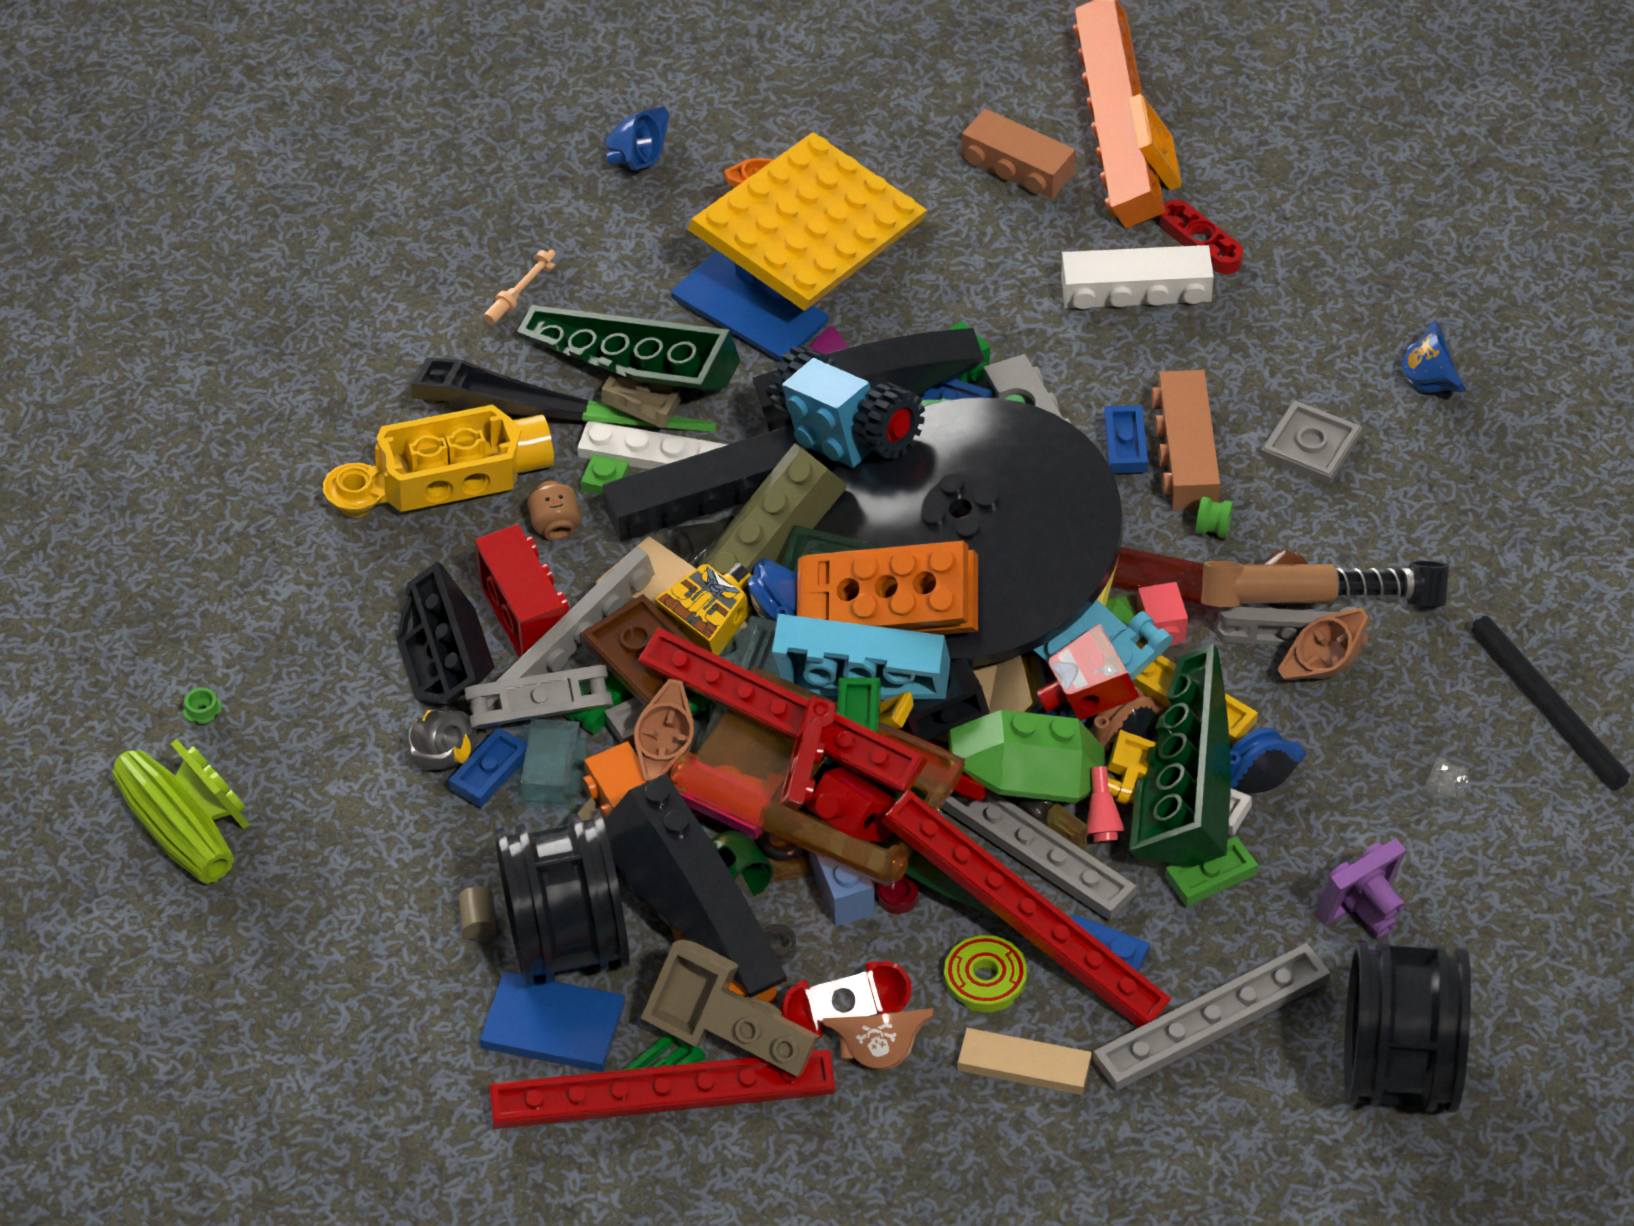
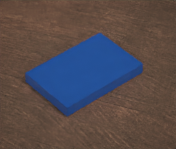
(553, 1022)

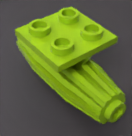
(181, 808)

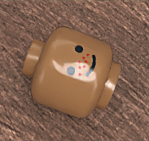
(554, 510)

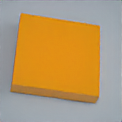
(1155, 142)

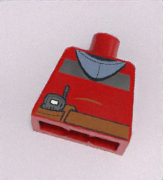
(1088, 677)

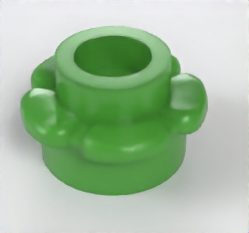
(201, 698)

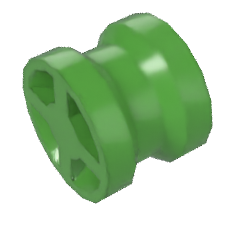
(1214, 517)

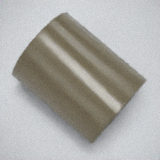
(477, 913)

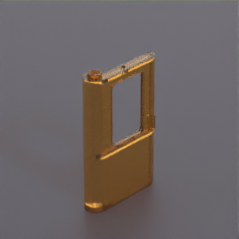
(744, 775)

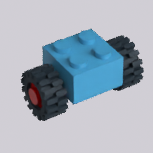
(840, 411)

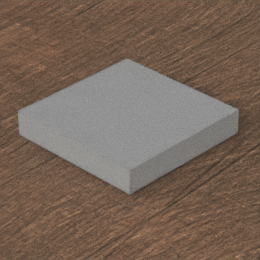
(1311, 442)

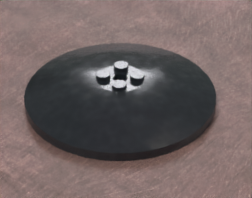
(1038, 518)

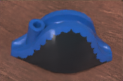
(1263, 761)

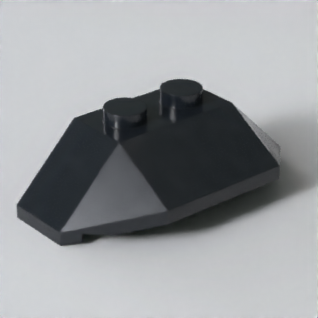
(441, 638)

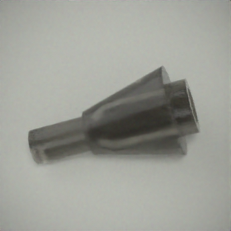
(694, 539)

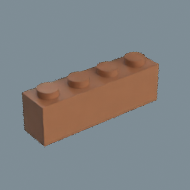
(1187, 438)

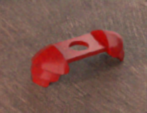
(879, 990)

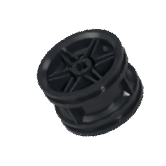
(562, 898)
(1407, 1026)

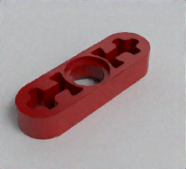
(1197, 223)

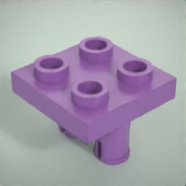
(1365, 889)

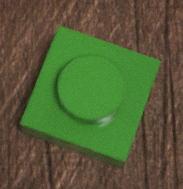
(601, 471)

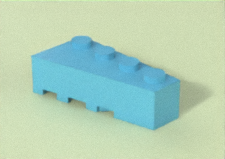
(822, 651)

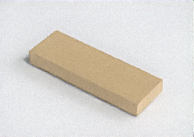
(1024, 1061)

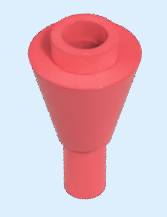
(1103, 816)

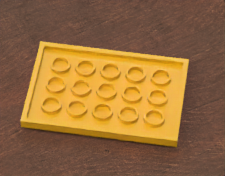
(807, 220)

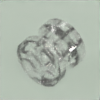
(1448, 780)

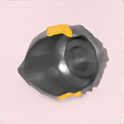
(441, 740)

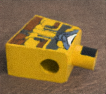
(708, 605)

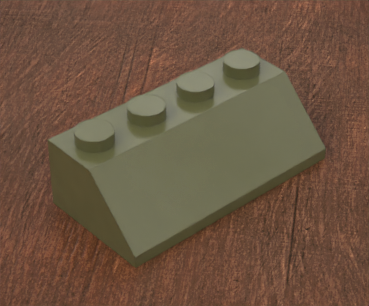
(792, 494)

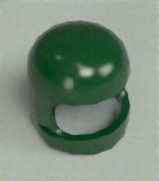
(744, 857)

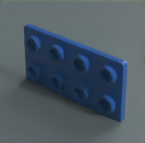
(747, 306)

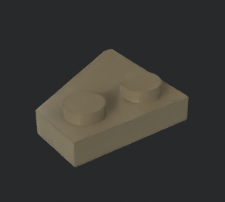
(641, 399)

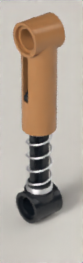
(1236, 583)

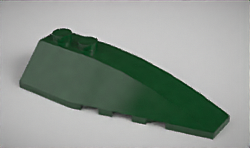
(636, 346)
(1187, 788)

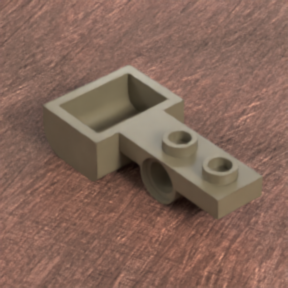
(696, 1000)

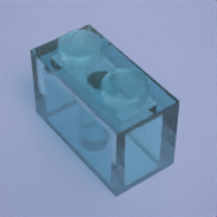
(552, 764)

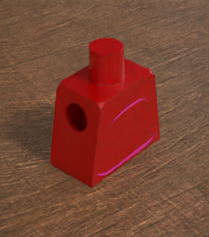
(847, 803)

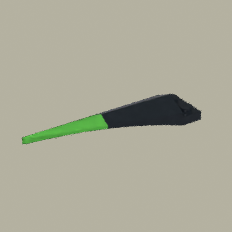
(473, 386)

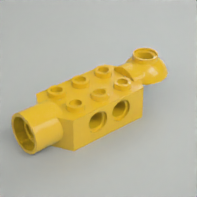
(442, 461)

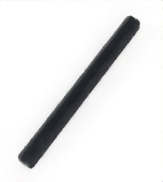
(1551, 703)

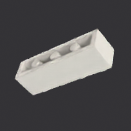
(1137, 277)

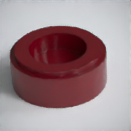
(898, 896)

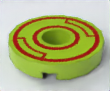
(990, 953)

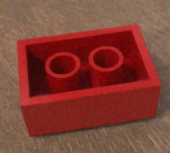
(518, 587)

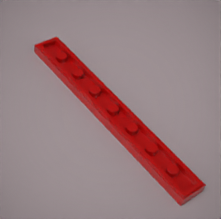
(780, 709)
(1025, 910)
(655, 1090)

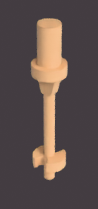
(506, 300)

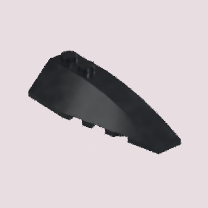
(906, 361)
(683, 877)

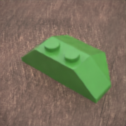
(1029, 754)

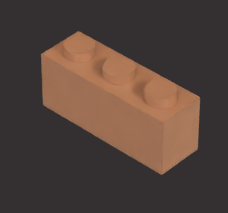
(1018, 154)

